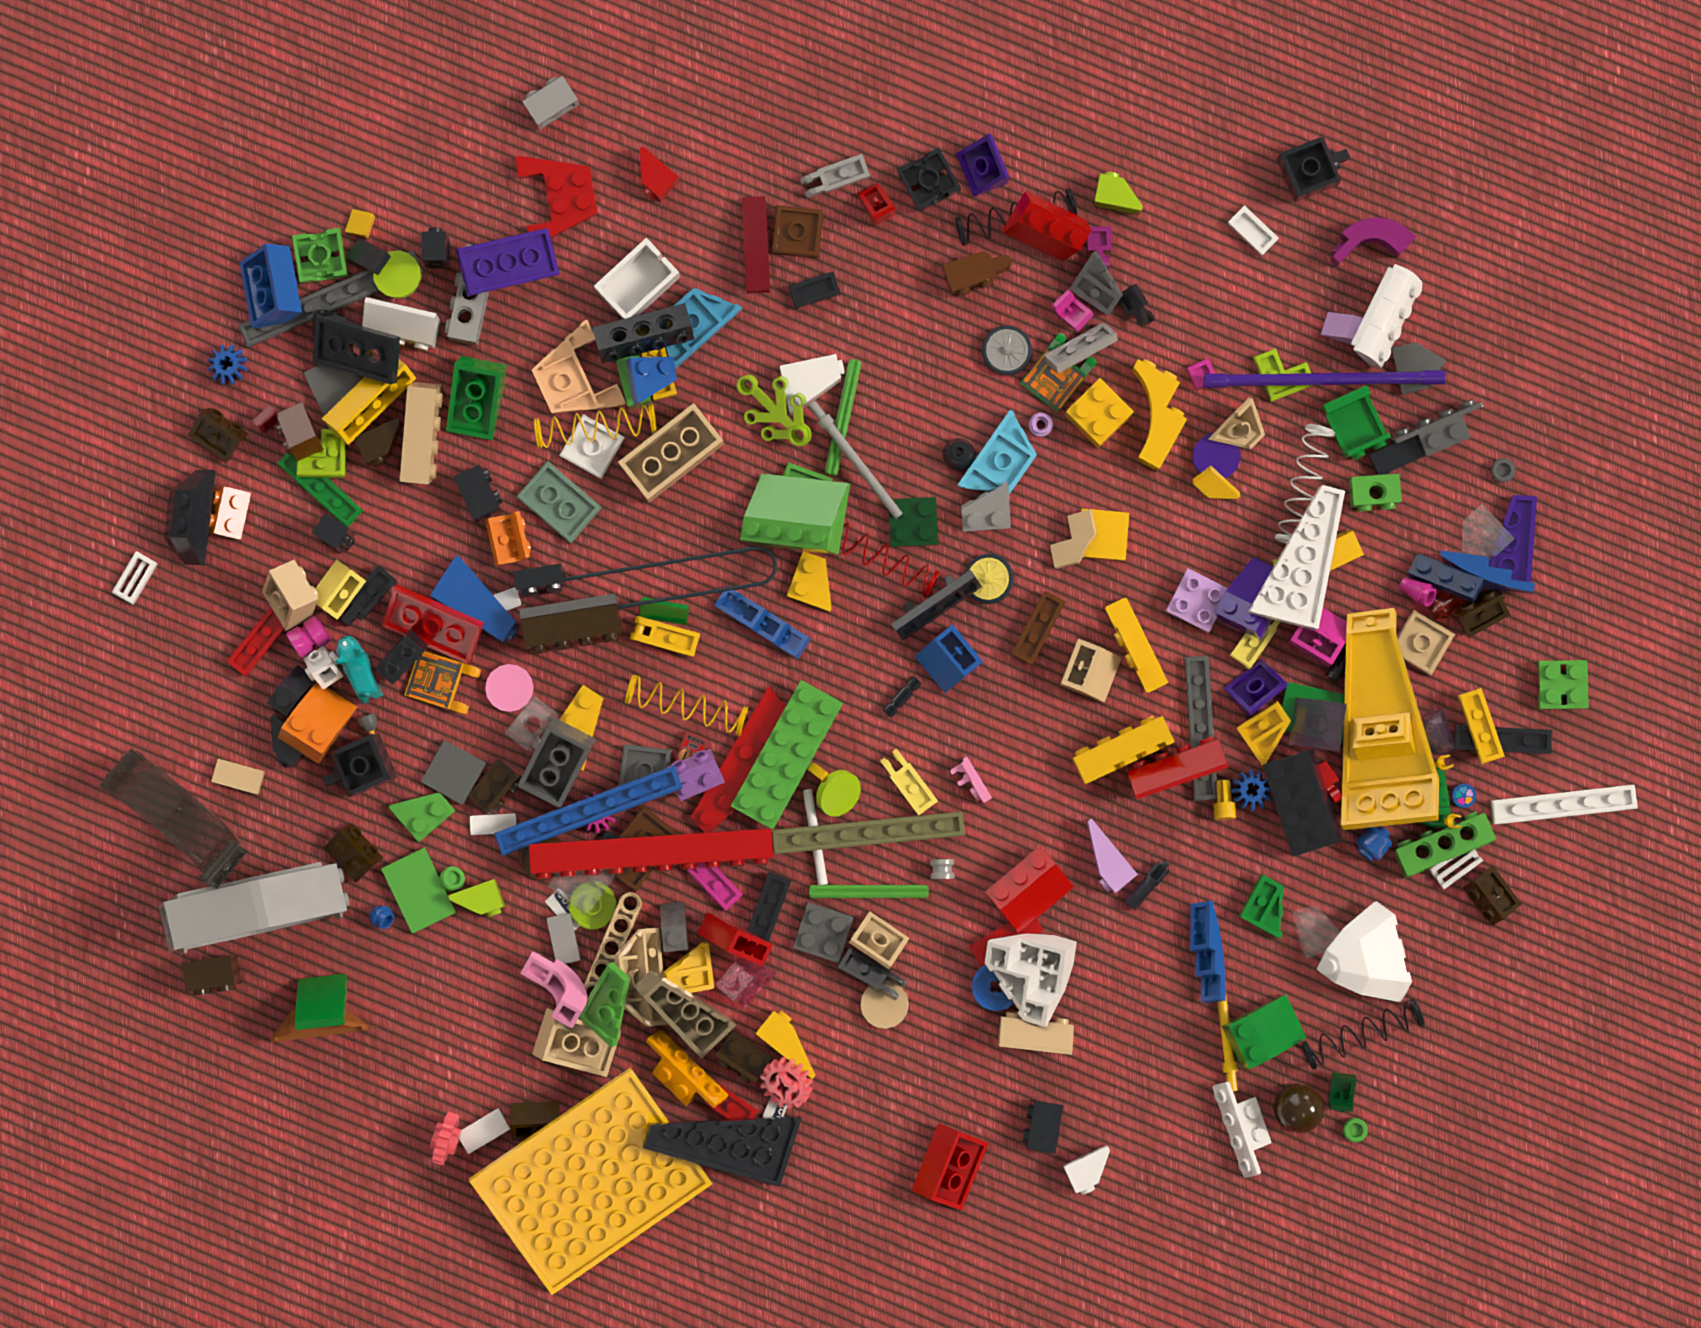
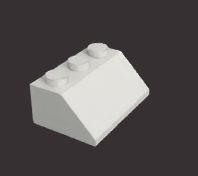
(408, 323)

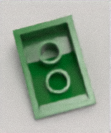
(475, 397)
(1264, 1032)

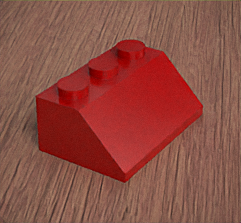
(1047, 227)
(1029, 889)
(949, 1166)

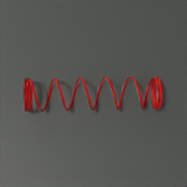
(925, 594)

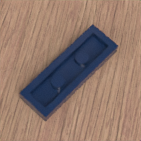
(1446, 577)

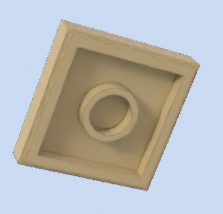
(1423, 642)

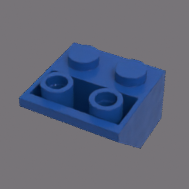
(948, 658)

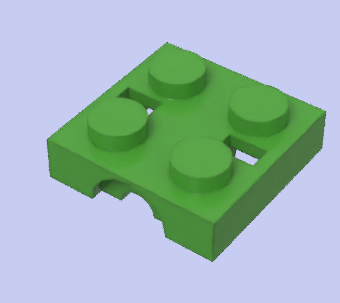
(319, 249)
(1557, 685)

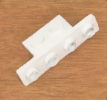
(1244, 1127)

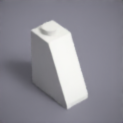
(811, 378)

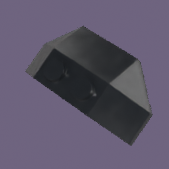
(190, 517)

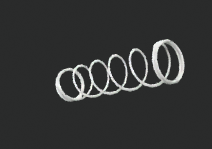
(1315, 430)

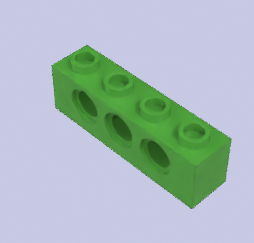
(1411, 864)

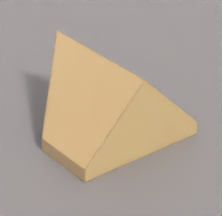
(1241, 428)

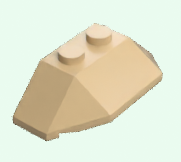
(636, 960)

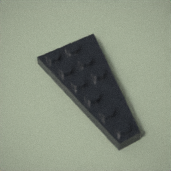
(738, 1146)

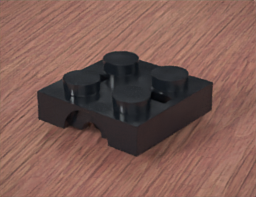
(927, 175)

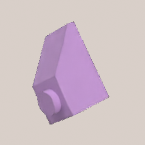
(1341, 327)

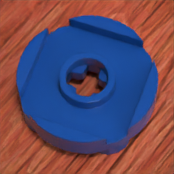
(982, 993)

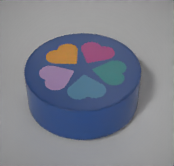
(1463, 795)

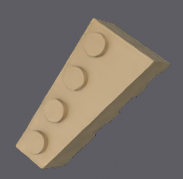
(420, 432)

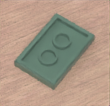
(559, 502)

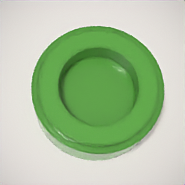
(451, 879)
(1355, 1130)

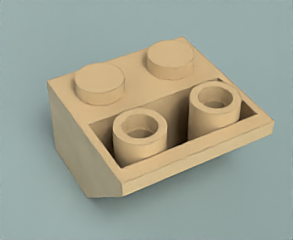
(1090, 670)

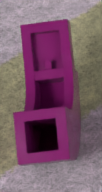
(1375, 230)

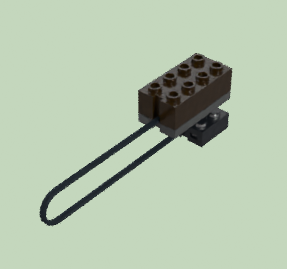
(593, 617)

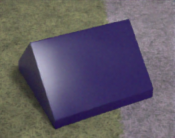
(983, 166)
(1255, 687)

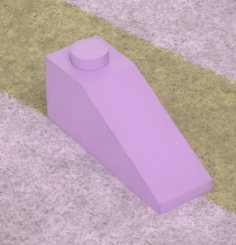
(1110, 863)

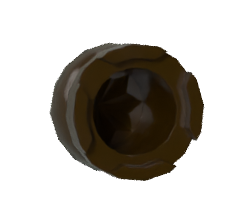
(1298, 1108)

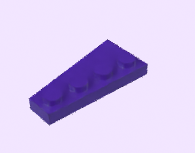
(1519, 553)

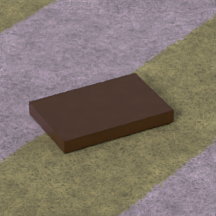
(642, 825)

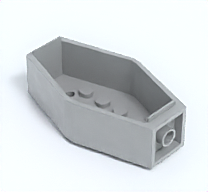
(253, 906)

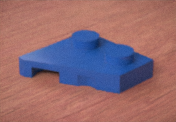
(649, 375)

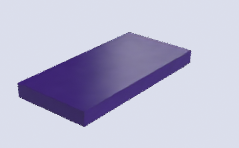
(507, 262)

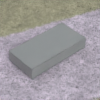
(563, 938)

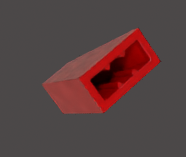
(734, 939)

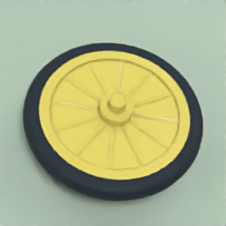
(994, 576)

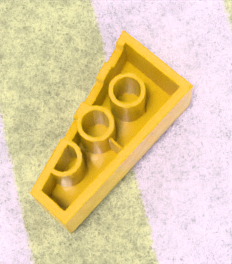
(1122, 750)

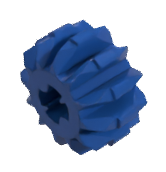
(224, 357)
(1259, 793)

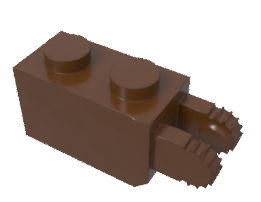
(974, 272)

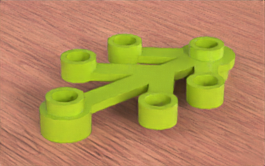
(777, 411)

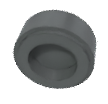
(1502, 470)

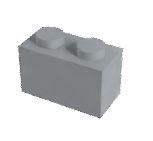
(550, 102)

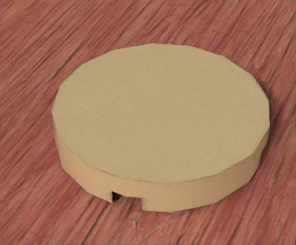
(882, 1010)

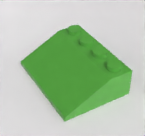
(796, 514)

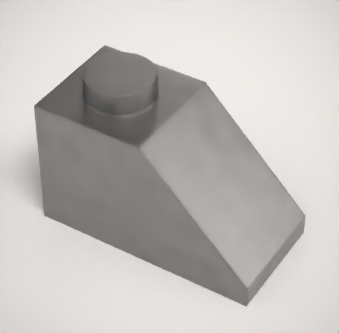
(674, 927)

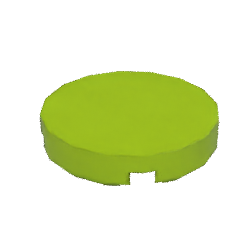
(399, 276)
(838, 793)
(599, 915)

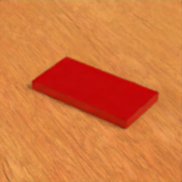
(435, 623)

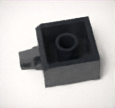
(1311, 168)
(361, 766)

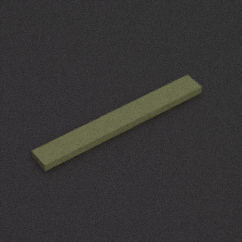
(868, 833)

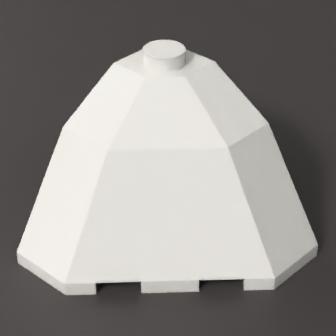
(1369, 956)
(1032, 972)

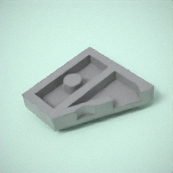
(987, 511)

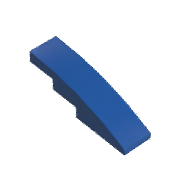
(1480, 567)
(763, 622)
(1207, 945)

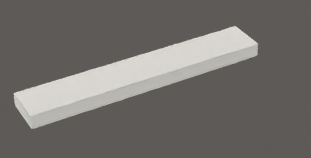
(1563, 804)

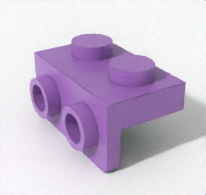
(698, 774)

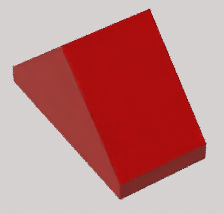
(877, 204)

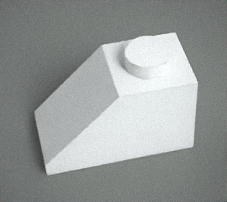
(1087, 1170)

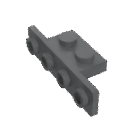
(1442, 431)

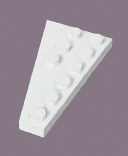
(1300, 576)

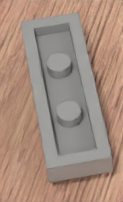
(1080, 347)

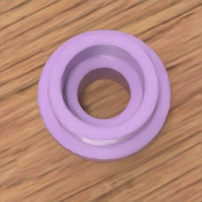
(1040, 417)

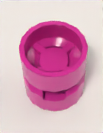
(308, 636)

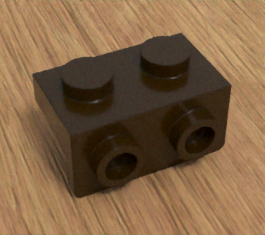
(1482, 613)
(353, 852)

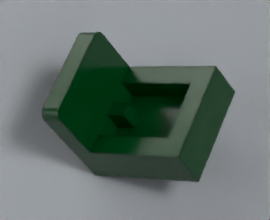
(1342, 1092)

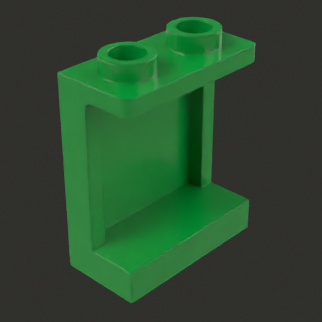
(1355, 423)

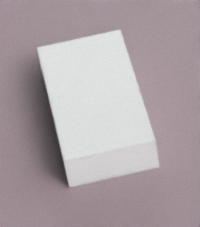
(1252, 230)
(484, 1131)

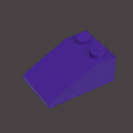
(1240, 596)

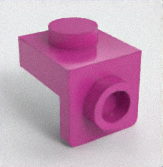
(1072, 311)

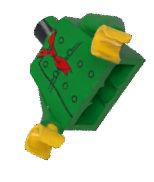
(1445, 818)

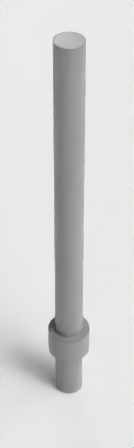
(826, 423)

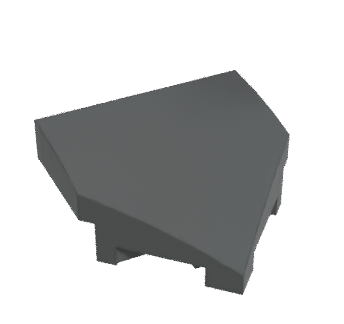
(1415, 358)

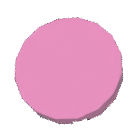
(509, 688)

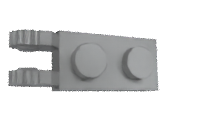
(837, 175)

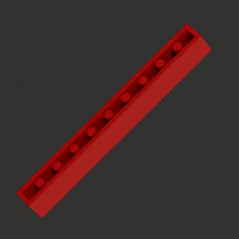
(651, 852)

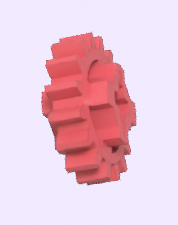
(786, 1083)
(445, 1138)

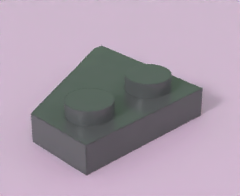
(1097, 285)

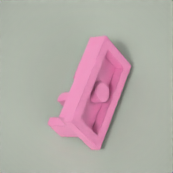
(978, 790)

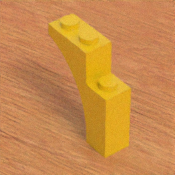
(1164, 422)

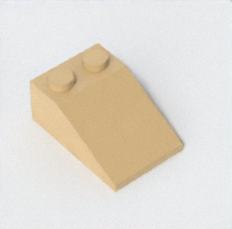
(573, 1047)

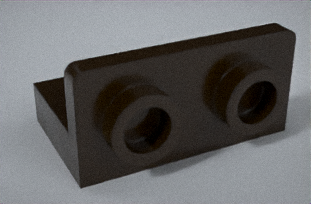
(217, 433)
(494, 787)
(1492, 896)

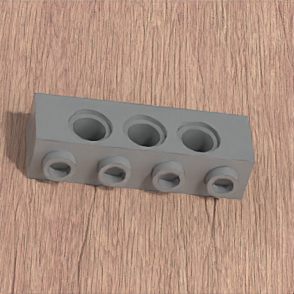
(470, 331)

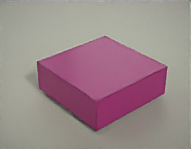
(1197, 371)

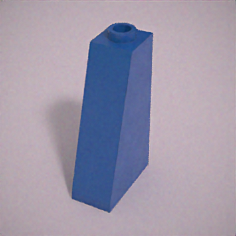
(467, 594)

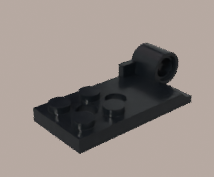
(335, 343)

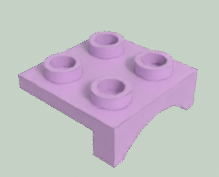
(1196, 600)

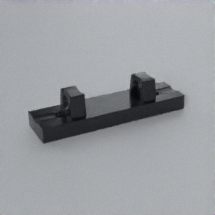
(936, 605)

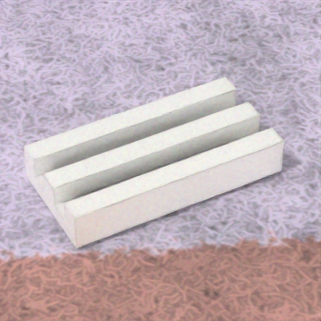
(143, 581)
(1439, 877)

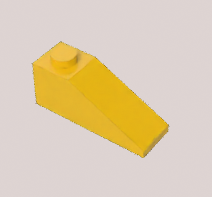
(784, 1039)

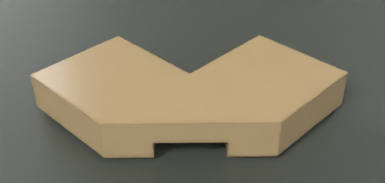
(1082, 532)

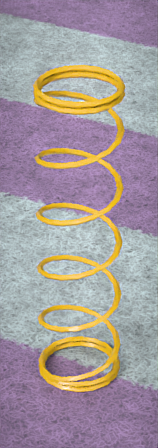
(651, 414)
(741, 719)

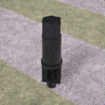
(1148, 884)

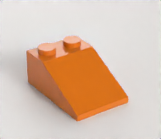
(316, 722)

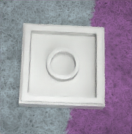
(592, 456)

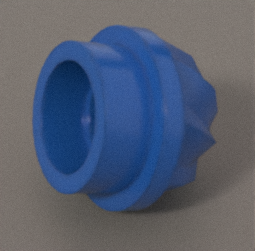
(381, 917)

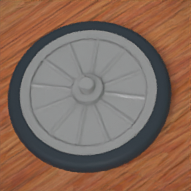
(1007, 350)

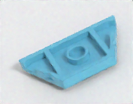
(1001, 459)

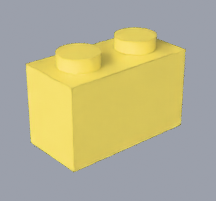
(338, 589)

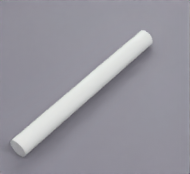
(812, 821)

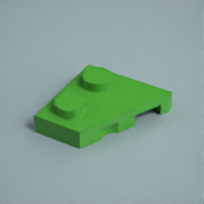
(423, 814)

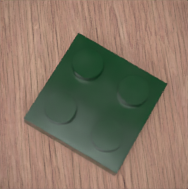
(917, 523)

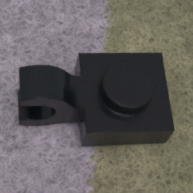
(1133, 304)

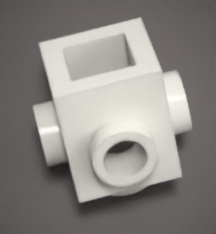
(322, 667)

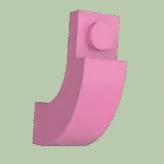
(561, 983)

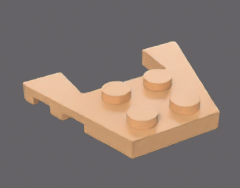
(565, 382)

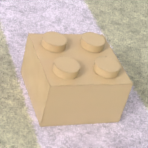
(290, 594)

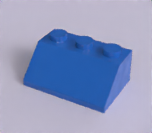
(270, 286)

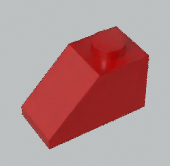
(656, 176)

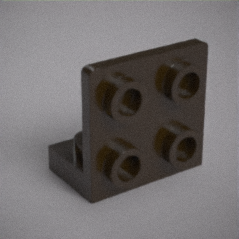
(743, 1057)

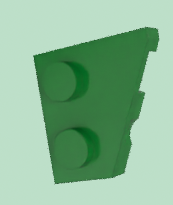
(1264, 906)

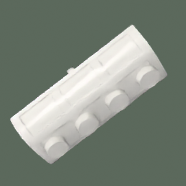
(1386, 315)

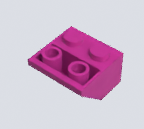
(1324, 642)

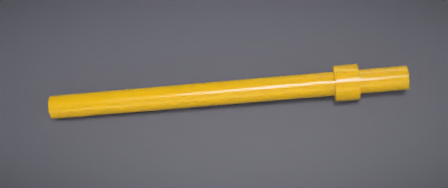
(1230, 1065)

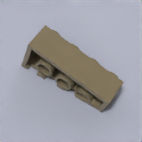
(688, 1015)

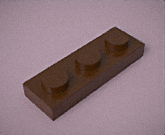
(1038, 628)

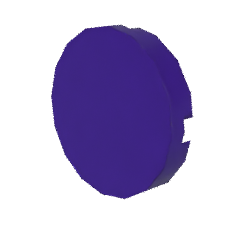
(1219, 455)

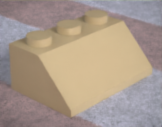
(1019, 1034)

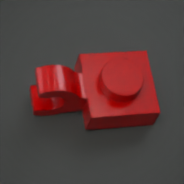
(1329, 779)

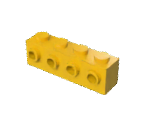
(364, 404)

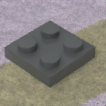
(823, 932)

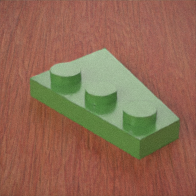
(606, 1004)

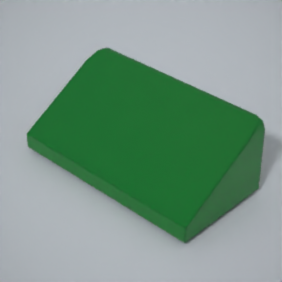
(665, 612)

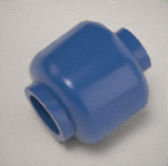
(1374, 843)

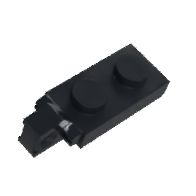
(369, 595)

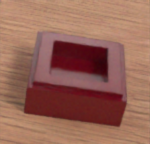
(266, 419)

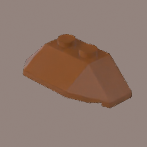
(287, 1030)

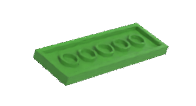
(787, 754)

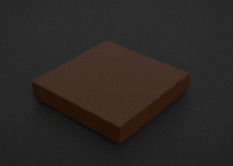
(797, 231)

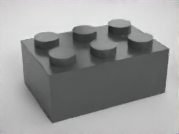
(556, 762)

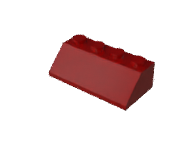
(1178, 768)

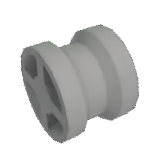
(942, 869)

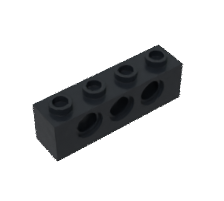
(651, 325)

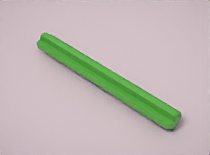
(843, 414)
(868, 891)

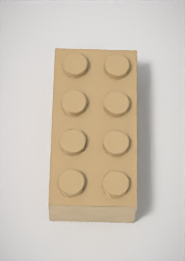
(671, 452)

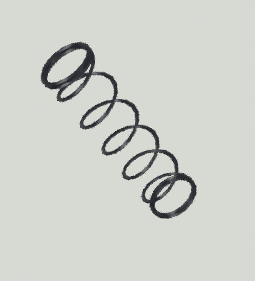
(1070, 201)
(1309, 1053)

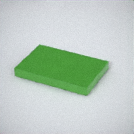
(418, 890)

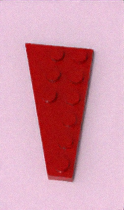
(717, 801)

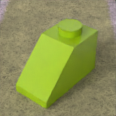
(1116, 194)
(481, 898)

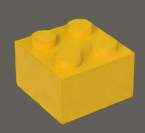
(1099, 413)

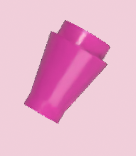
(1418, 591)

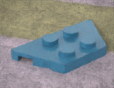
(707, 317)

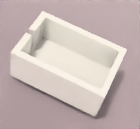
(637, 280)

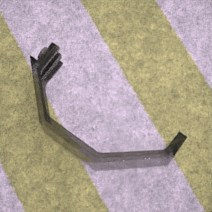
(176, 815)

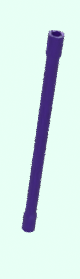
(1425, 377)

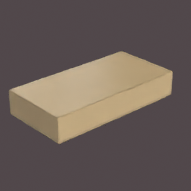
(238, 776)

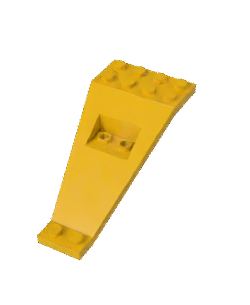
(1387, 773)

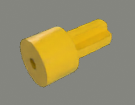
(1224, 808)

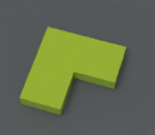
(1271, 364)
(328, 462)

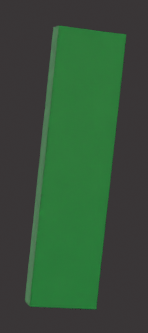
(324, 492)

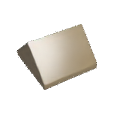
(879, 940)

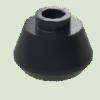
(965, 457)

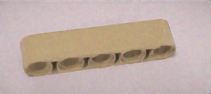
(613, 935)

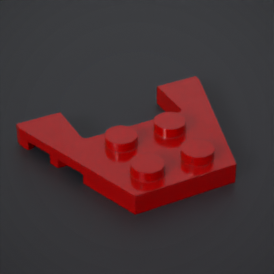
(567, 189)

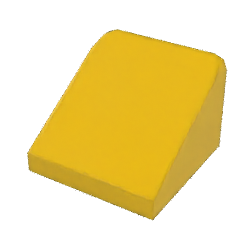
(360, 223)

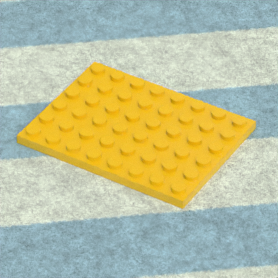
(587, 1183)

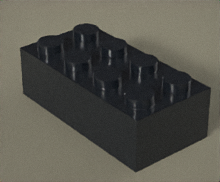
(1302, 802)

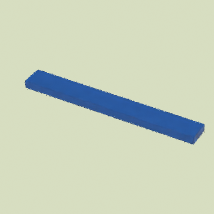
(588, 810)

